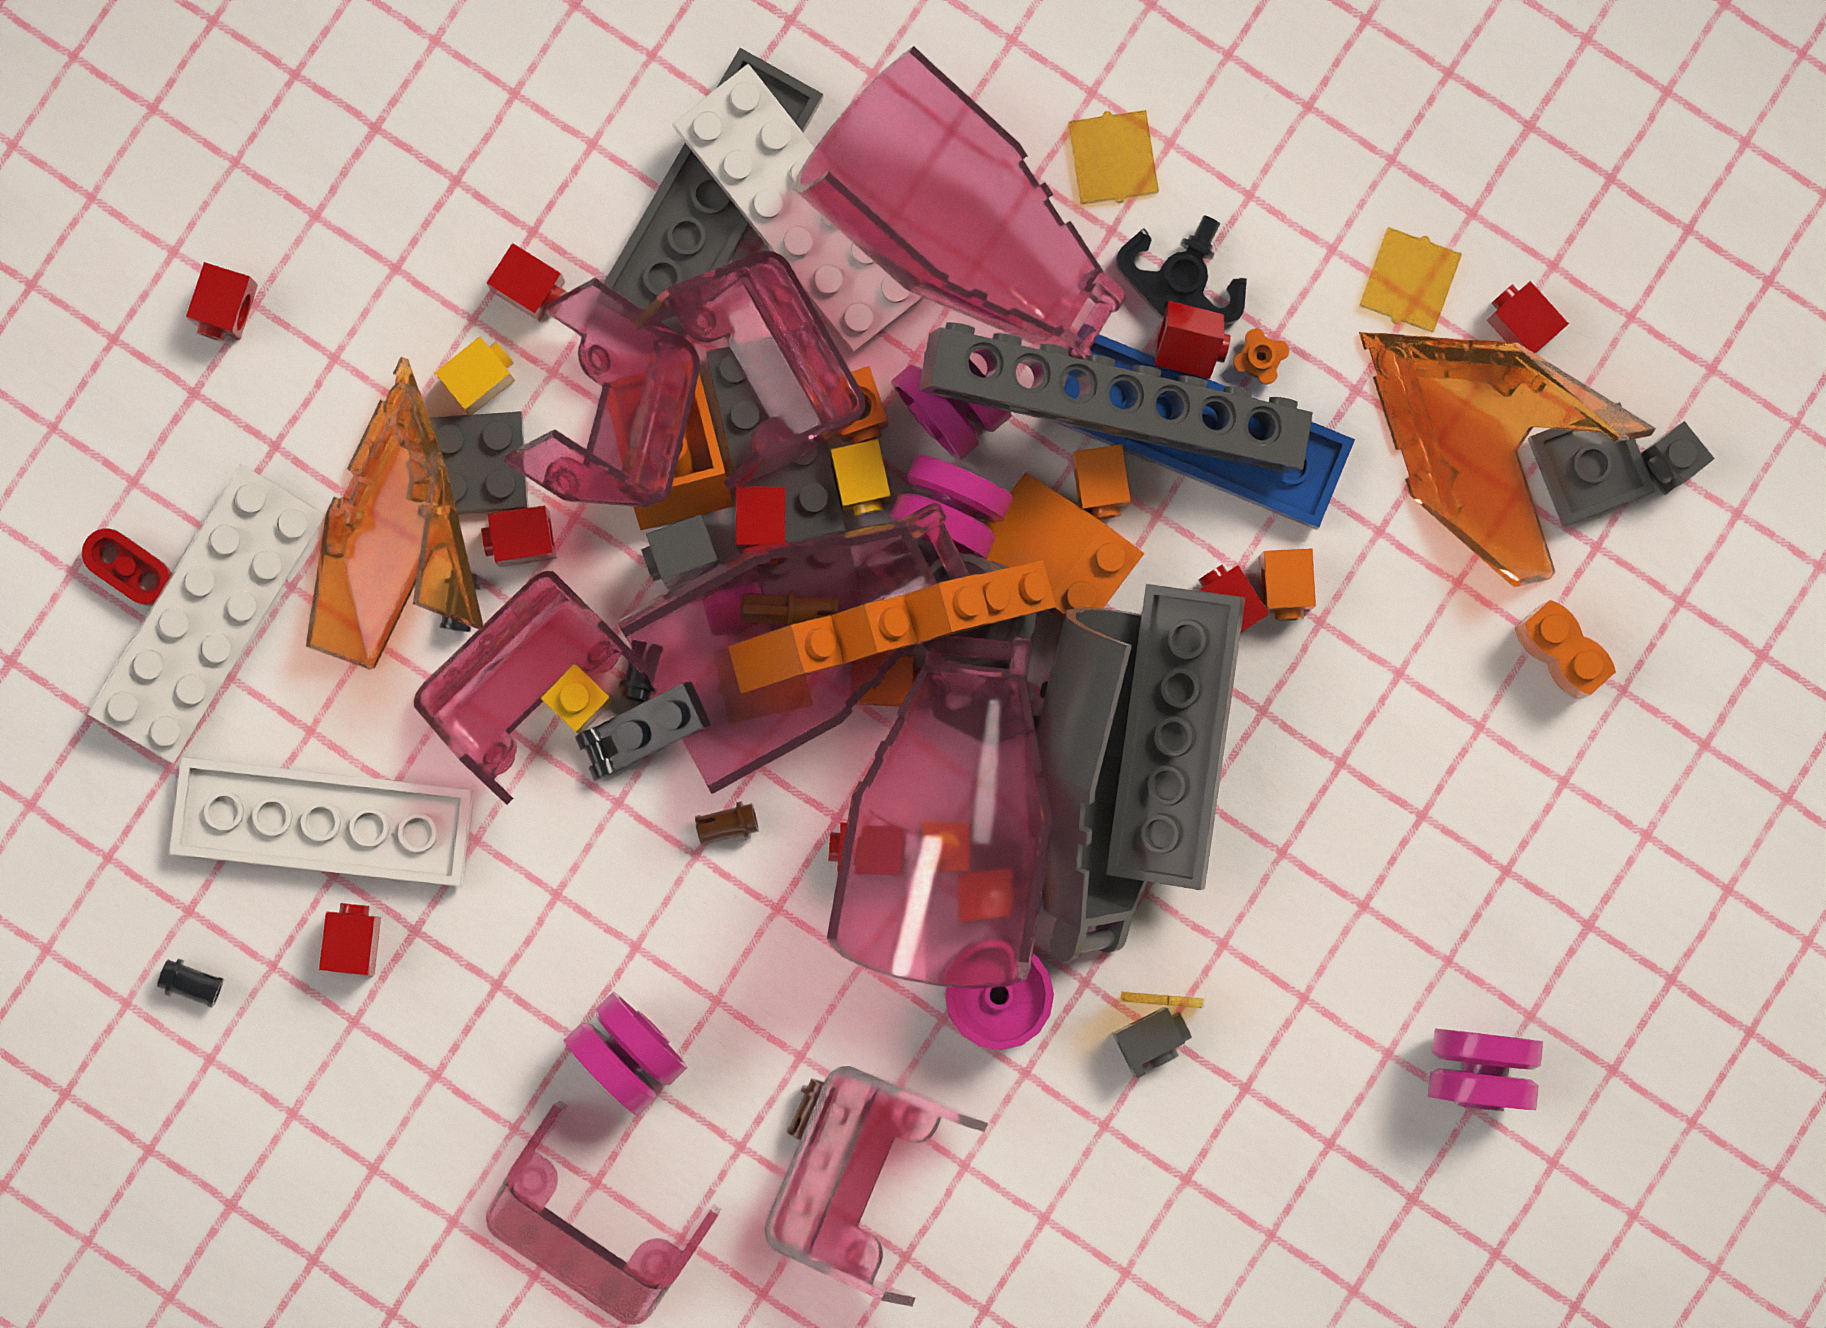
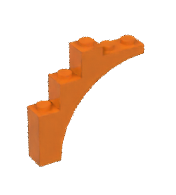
(891, 625)

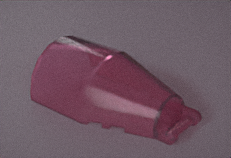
(954, 209)
(690, 627)
(949, 829)

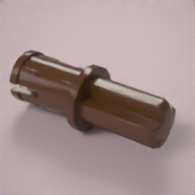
(784, 608)

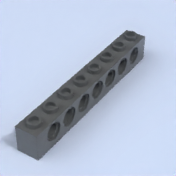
(948, 375)

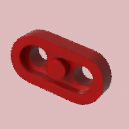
(129, 567)

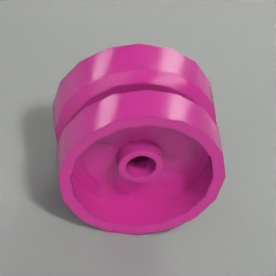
(946, 417)
(961, 498)
(1006, 1024)
(631, 1048)
(1485, 1070)

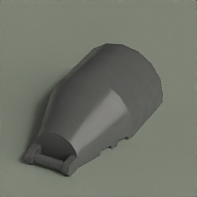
(1081, 762)

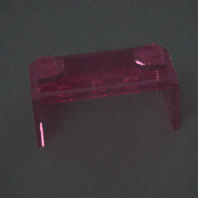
(780, 349)
(641, 410)
(509, 667)
(837, 1170)
(620, 1288)

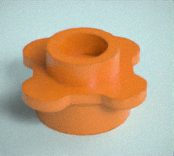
(1248, 362)

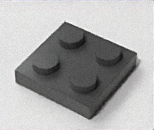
(475, 458)
(1589, 472)

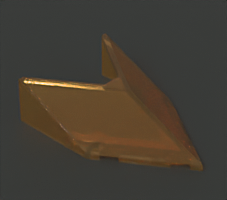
(1459, 422)
(390, 534)

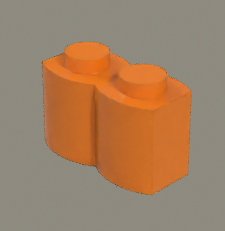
(1557, 639)

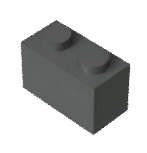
(679, 551)

